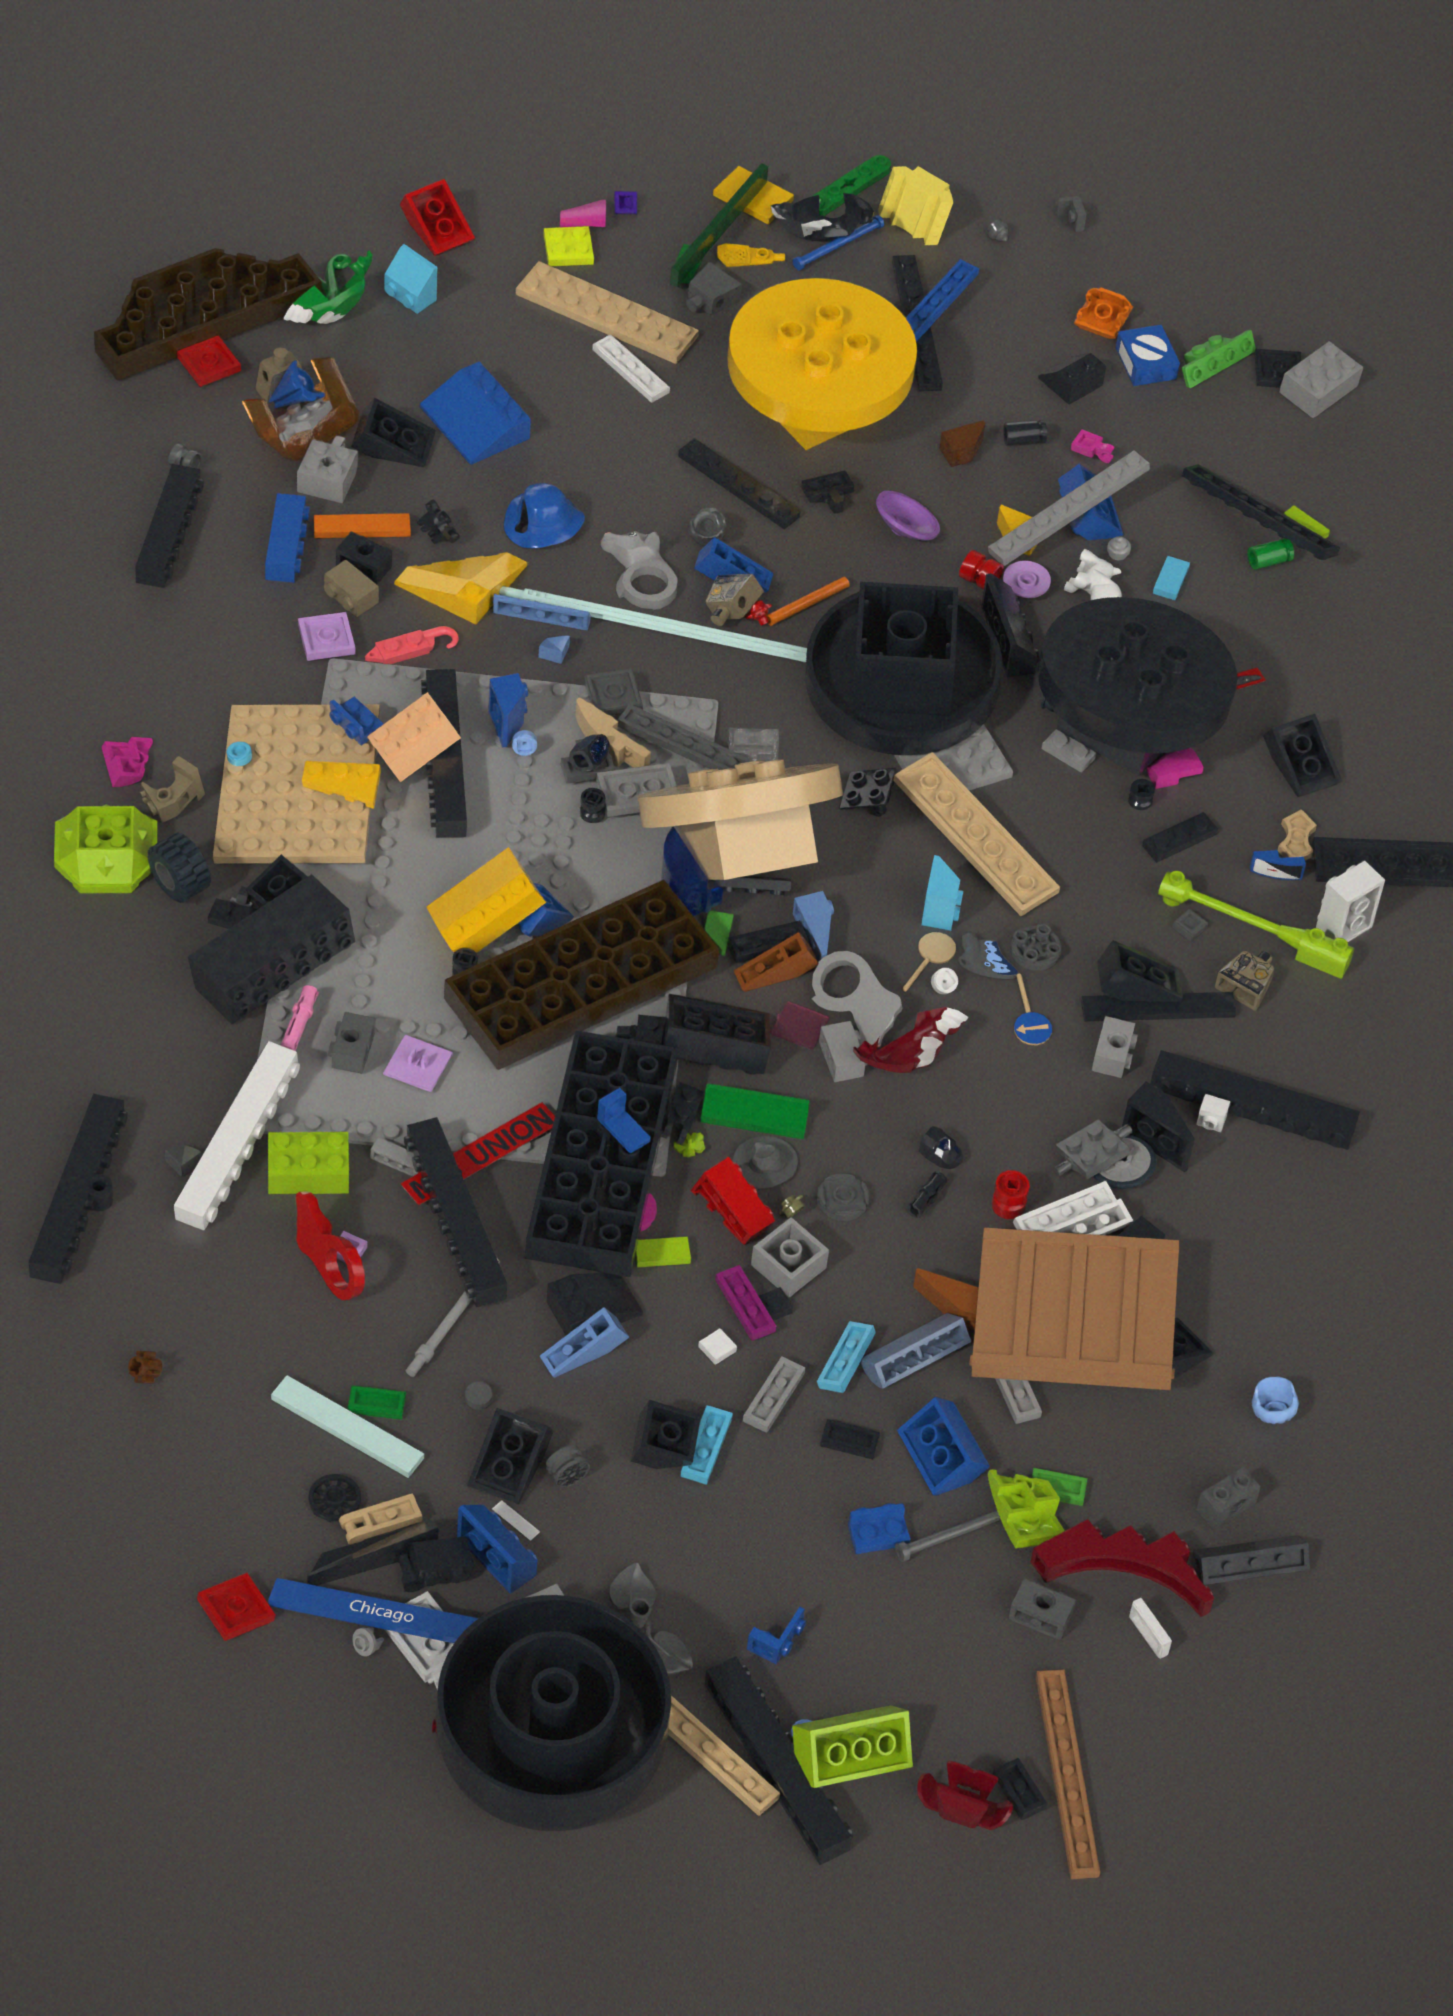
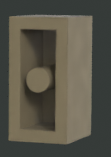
(351, 588)

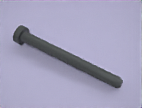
(905, 1550)

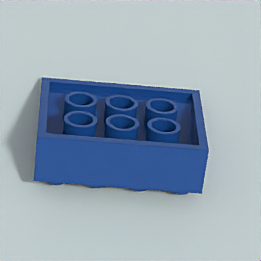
(477, 414)

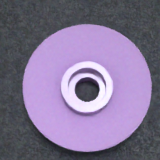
(1027, 579)

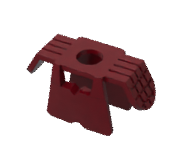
(963, 1805)

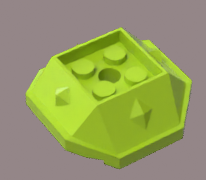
(104, 848)

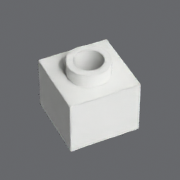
(1213, 1113)

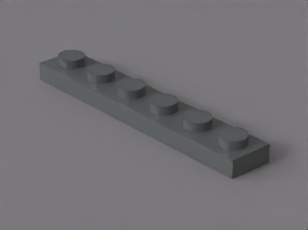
(678, 739)

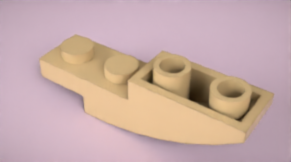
(622, 748)

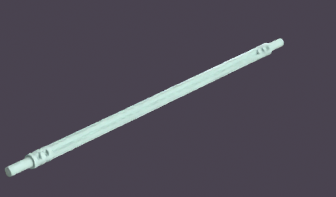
(663, 624)

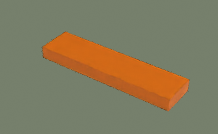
(362, 524)

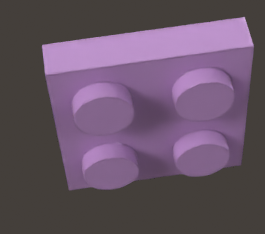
(326, 636)

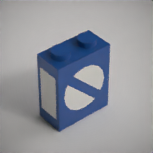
(1147, 355)

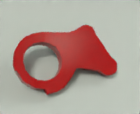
(321, 1247)

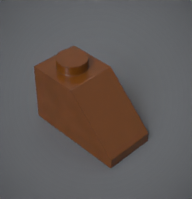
(962, 443)

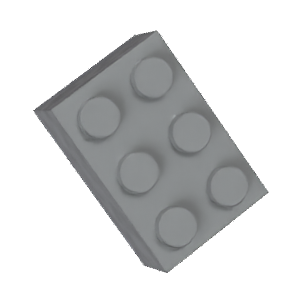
(1321, 379)

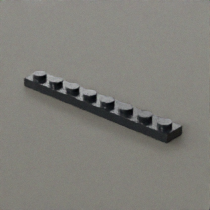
(910, 295)
(1260, 511)

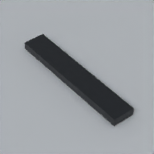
(1191, 1007)

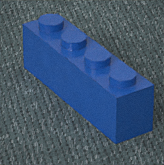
(286, 537)

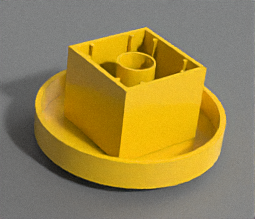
(821, 357)

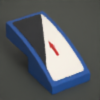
(1270, 865)

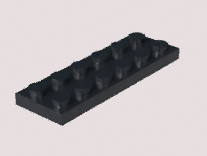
(1395, 860)

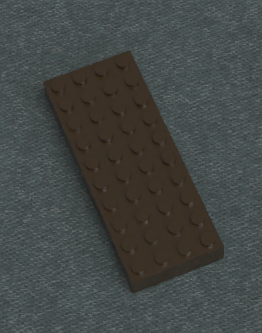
(580, 974)

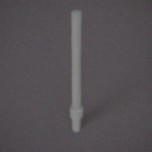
(426, 1351)

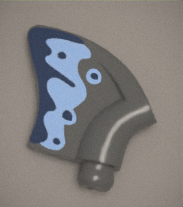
(985, 958)

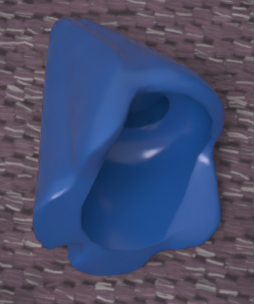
(295, 388)

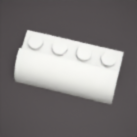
(1085, 1212)

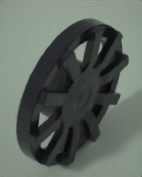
(334, 1496)

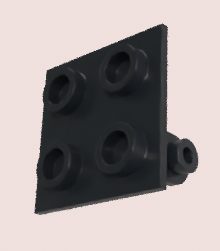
(869, 789)

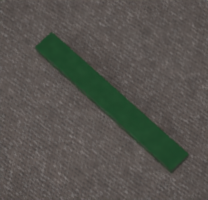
(719, 225)

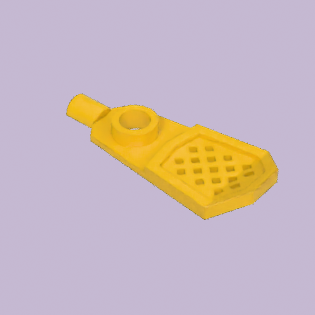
(743, 255)

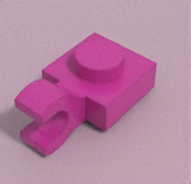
(1090, 444)

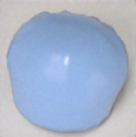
(1275, 1400)

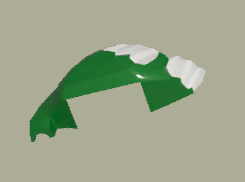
(318, 308)

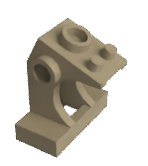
(179, 794)

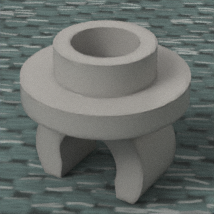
(365, 1641)

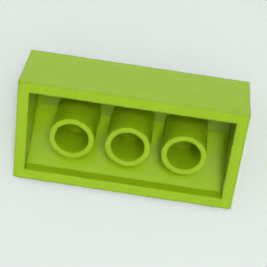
(853, 1745)

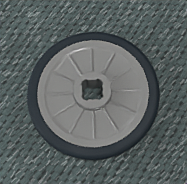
(1132, 1169)

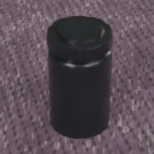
(1025, 432)

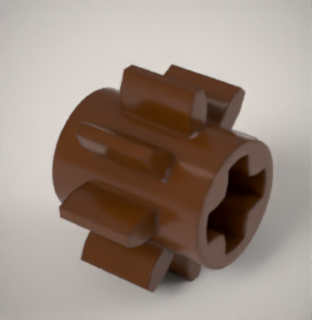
(145, 1367)

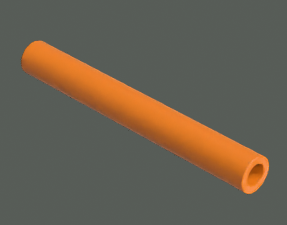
(808, 600)

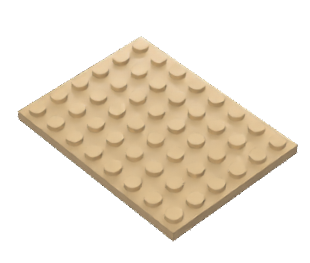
(264, 802)

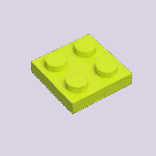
(568, 246)

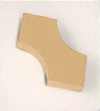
(1298, 829)

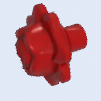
(759, 612)

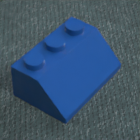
(1099, 521)
(943, 1447)
(496, 1546)

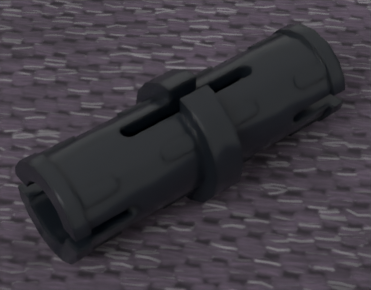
(926, 1194)

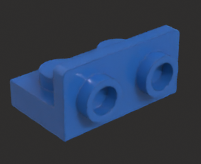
(354, 719)
(878, 1528)

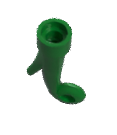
(331, 284)

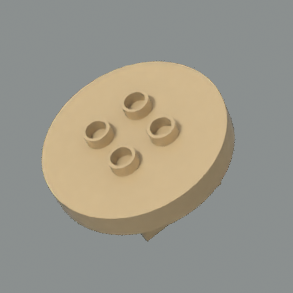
(745, 815)

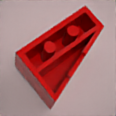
(735, 1200)

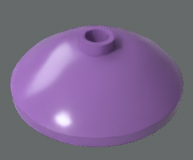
(907, 516)

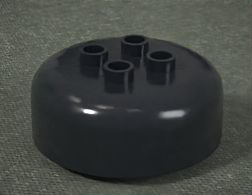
(553, 1712)

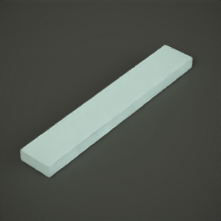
(347, 1426)

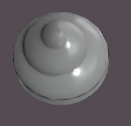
(1119, 548)

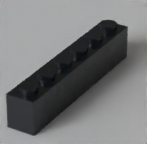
(169, 526)

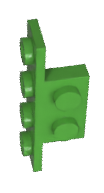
(1215, 356)

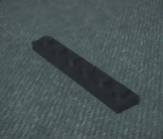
(739, 483)

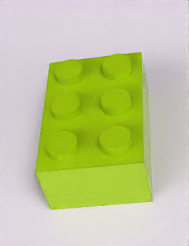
(308, 1162)

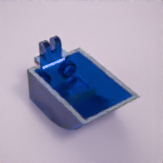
(687, 877)

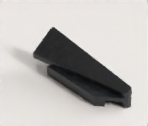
(369, 1553)

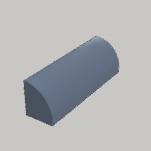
(915, 1350)

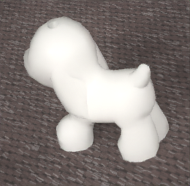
(1094, 577)

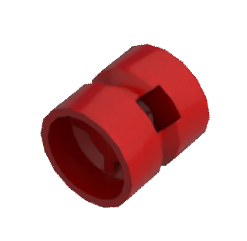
(977, 566)
(1010, 1194)

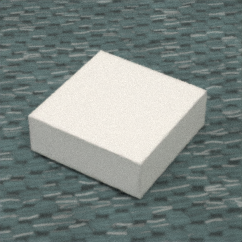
(717, 1346)

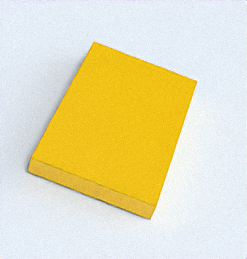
(761, 204)

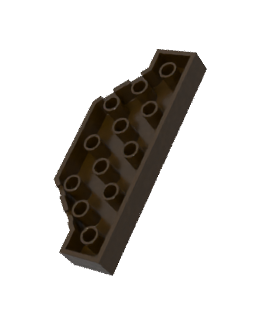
(196, 302)

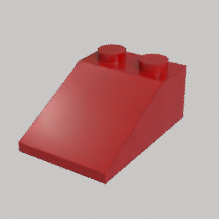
(436, 217)

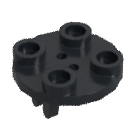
(438, 524)

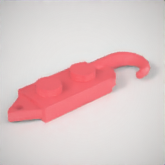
(409, 645)

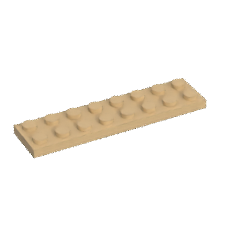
(607, 312)
(976, 834)

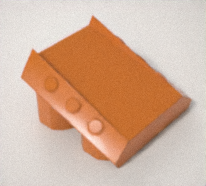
(1103, 312)

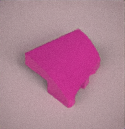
(585, 215)
(126, 760)
(1173, 766)

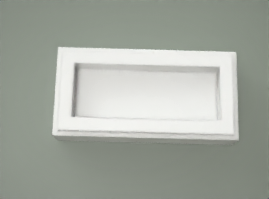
(1150, 1628)

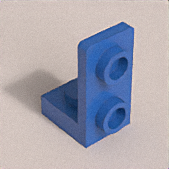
(619, 1123)
(772, 1649)

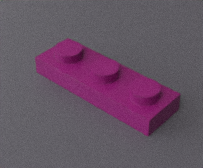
(745, 1303)

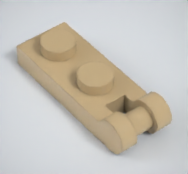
(381, 1518)

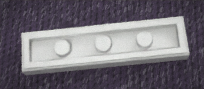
(631, 368)

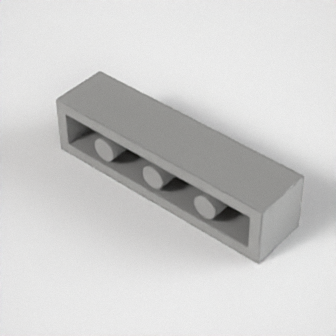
(393, 1156)

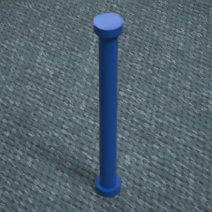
(800, 262)

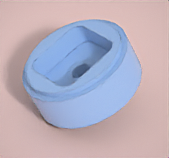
(524, 743)

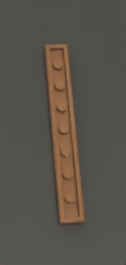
(1067, 1774)

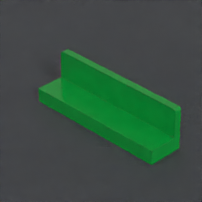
(755, 1111)

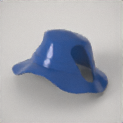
(550, 517)

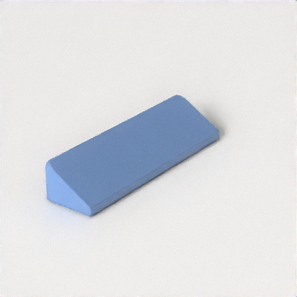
(541, 612)

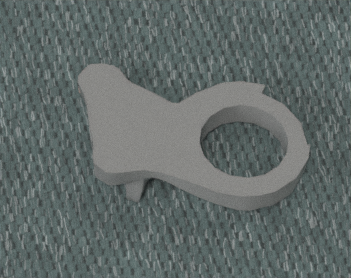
(641, 557)
(870, 1003)

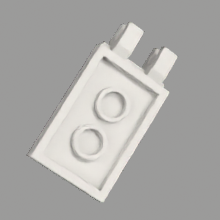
(423, 1653)

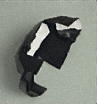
(805, 215)

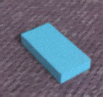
(1171, 578)

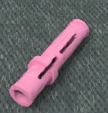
(301, 1013)

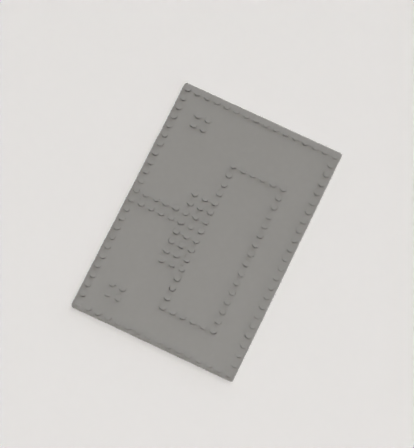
(399, 954)

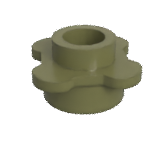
(792, 1206)

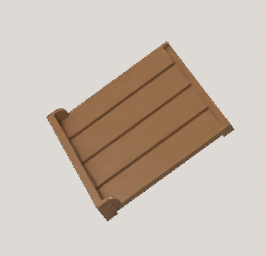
(1076, 1309)

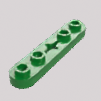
(860, 177)

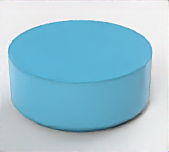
(239, 753)

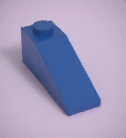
(720, 559)

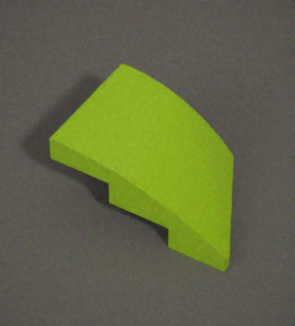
(1026, 1508)

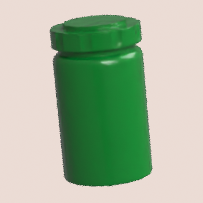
(1270, 553)

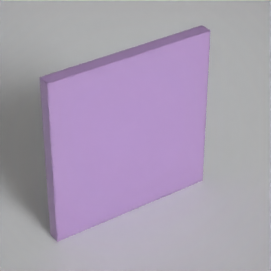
(418, 1063)

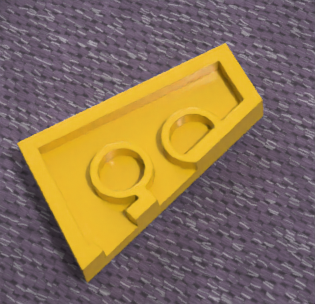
(349, 780)

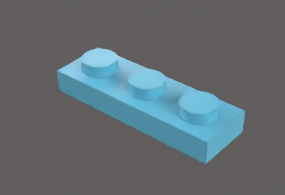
(846, 1357)
(710, 1438)

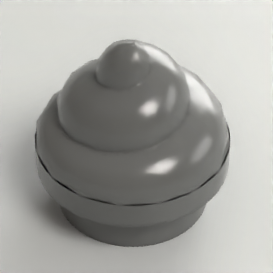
(998, 230)

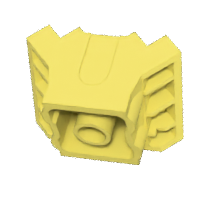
(917, 203)

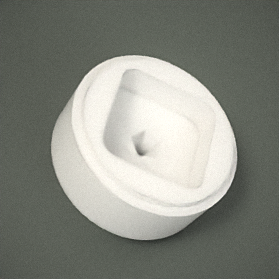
(944, 981)

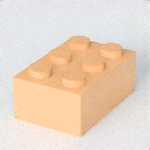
(414, 737)

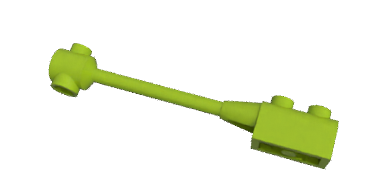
(1311, 945)

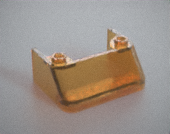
(338, 420)

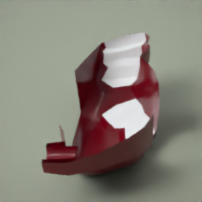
(917, 1047)

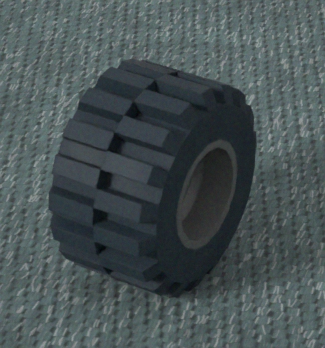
(179, 867)

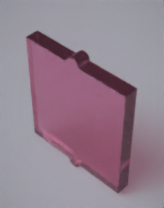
(799, 1025)

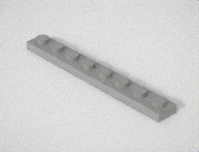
(1068, 508)

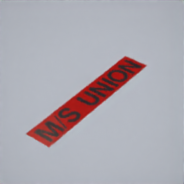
(492, 1146)

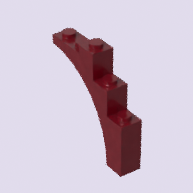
(1126, 1551)

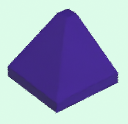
(625, 202)

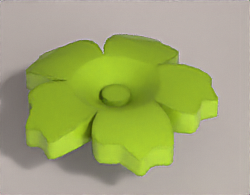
(691, 1145)

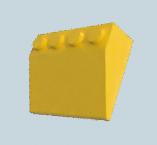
(486, 903)

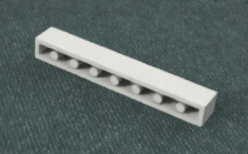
(236, 1136)

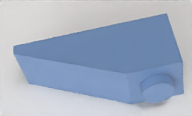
(815, 916)
(585, 1343)

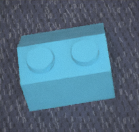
(411, 280)
(942, 897)

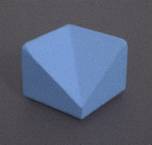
(554, 648)

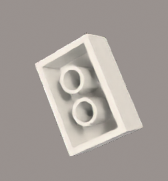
(1350, 902)

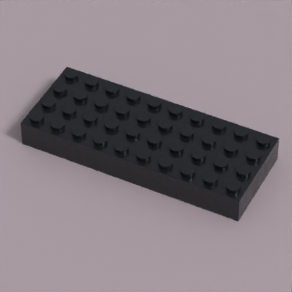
(590, 1185)

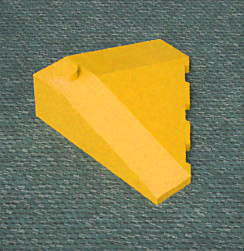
(463, 585)

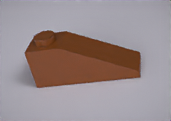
(777, 964)
(948, 1295)

